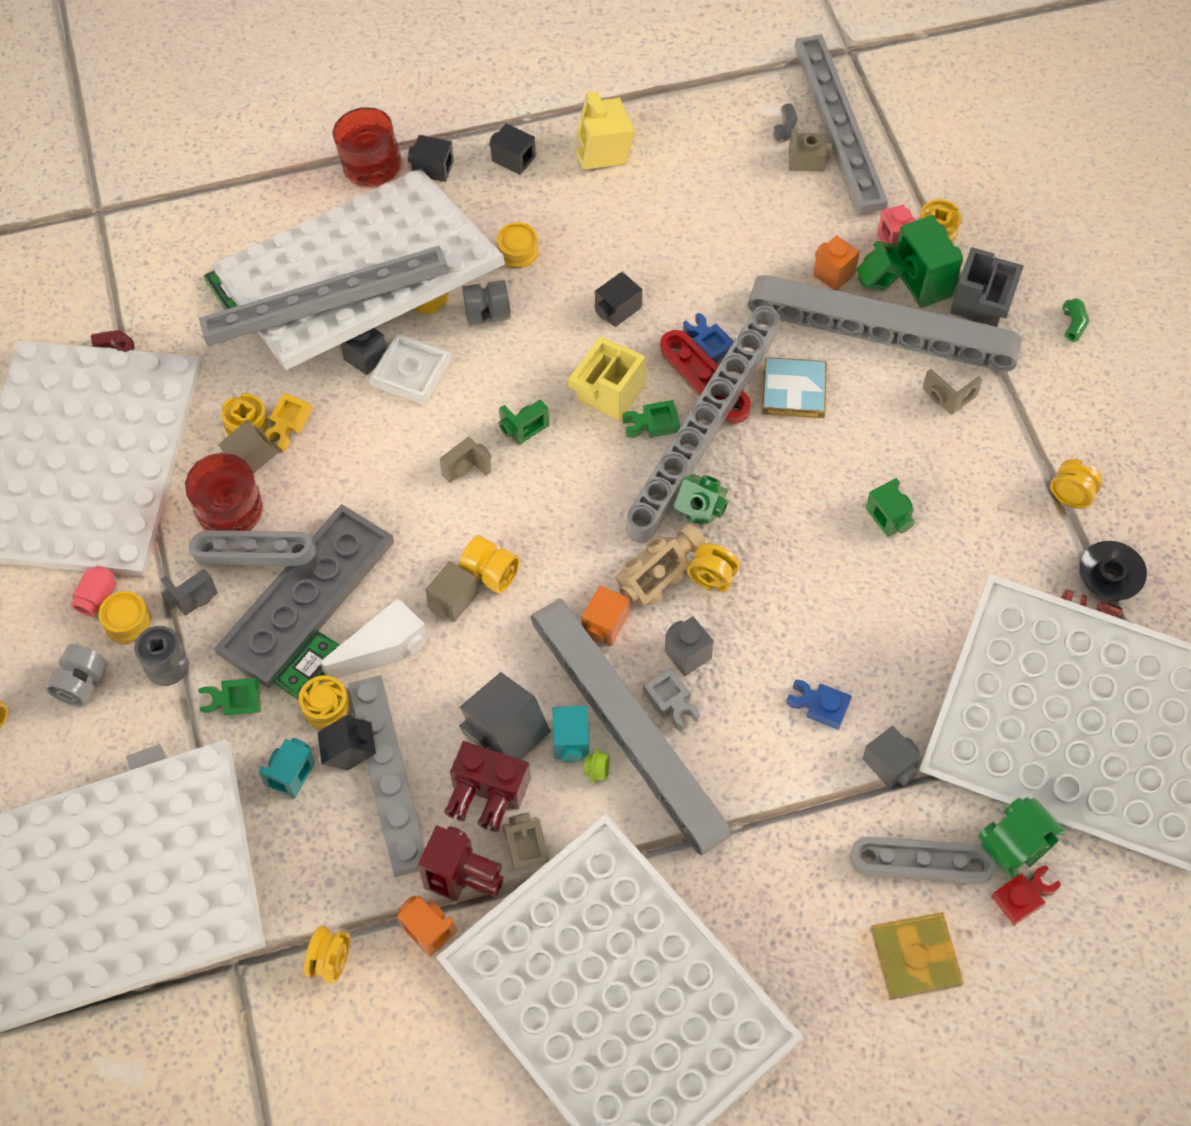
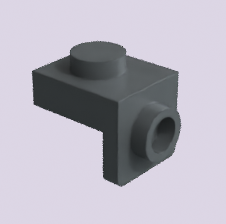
(191, 594)

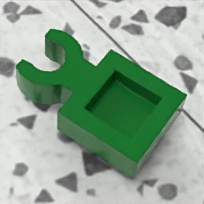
(656, 418)
(236, 697)

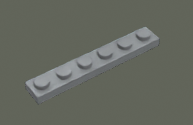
(389, 777)

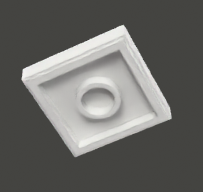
(410, 369)

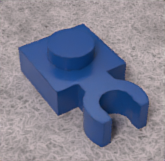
(710, 340)
(824, 705)

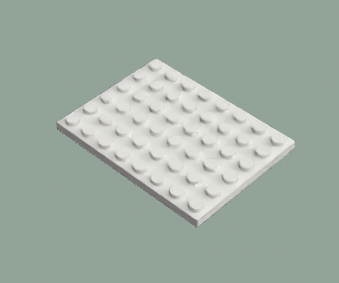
(361, 233)
(89, 453)
(1072, 715)
(124, 885)
(618, 992)

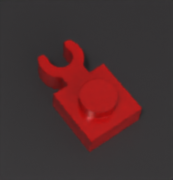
(1022, 897)

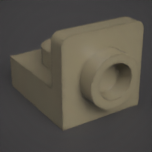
(462, 458)
(525, 841)

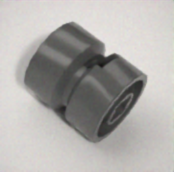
(486, 302)
(161, 655)

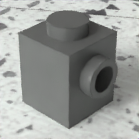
(688, 645)
(892, 758)

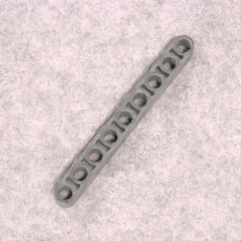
(888, 323)
(701, 435)
(631, 727)

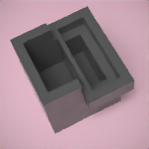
(986, 287)
(504, 718)

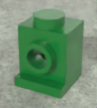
(881, 266)
(890, 508)

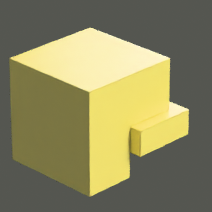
(604, 132)
(609, 377)

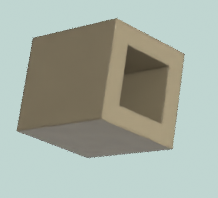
(250, 445)
(451, 591)

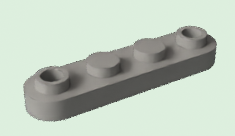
(252, 548)
(922, 860)

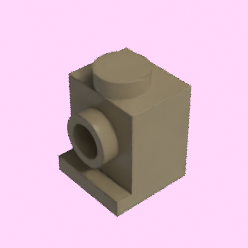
(808, 151)

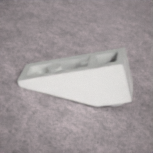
(379, 642)

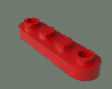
(698, 369)

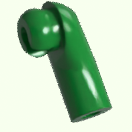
(1080, 319)

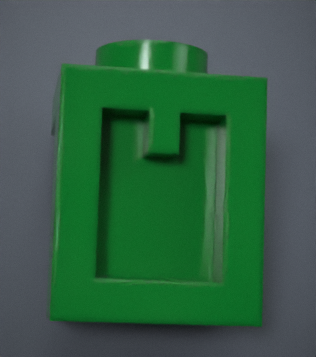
(526, 423)

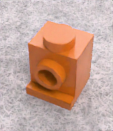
(425, 924)

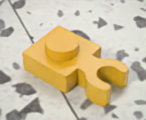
(288, 417)

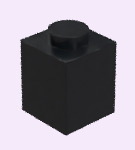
(512, 148)
(432, 156)
(618, 299)
(365, 350)
(346, 742)

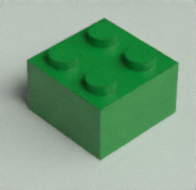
(931, 261)

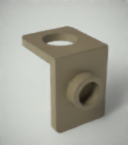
(946, 396)

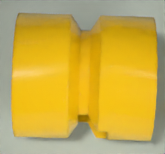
(490, 565)

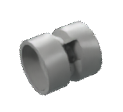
(78, 671)

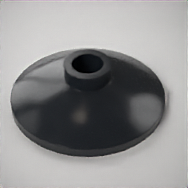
(1117, 560)

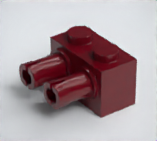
(489, 776)
(451, 866)

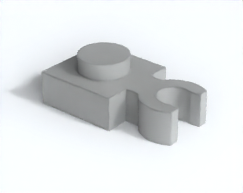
(671, 695)

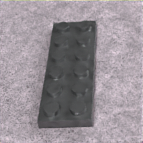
(304, 596)

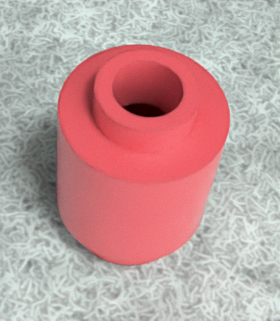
(93, 590)

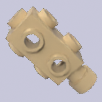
(644, 579)

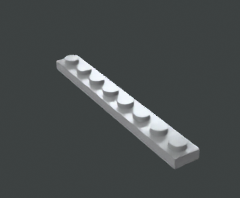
(841, 125)
(323, 295)

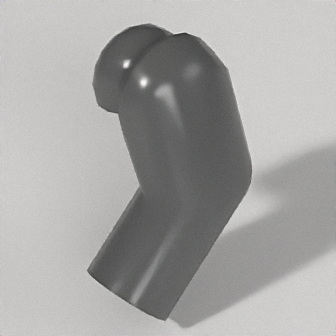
(789, 122)

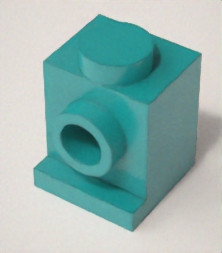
(288, 767)

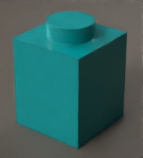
(570, 733)

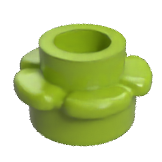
(597, 766)

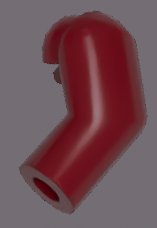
(114, 339)

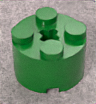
(1021, 836)

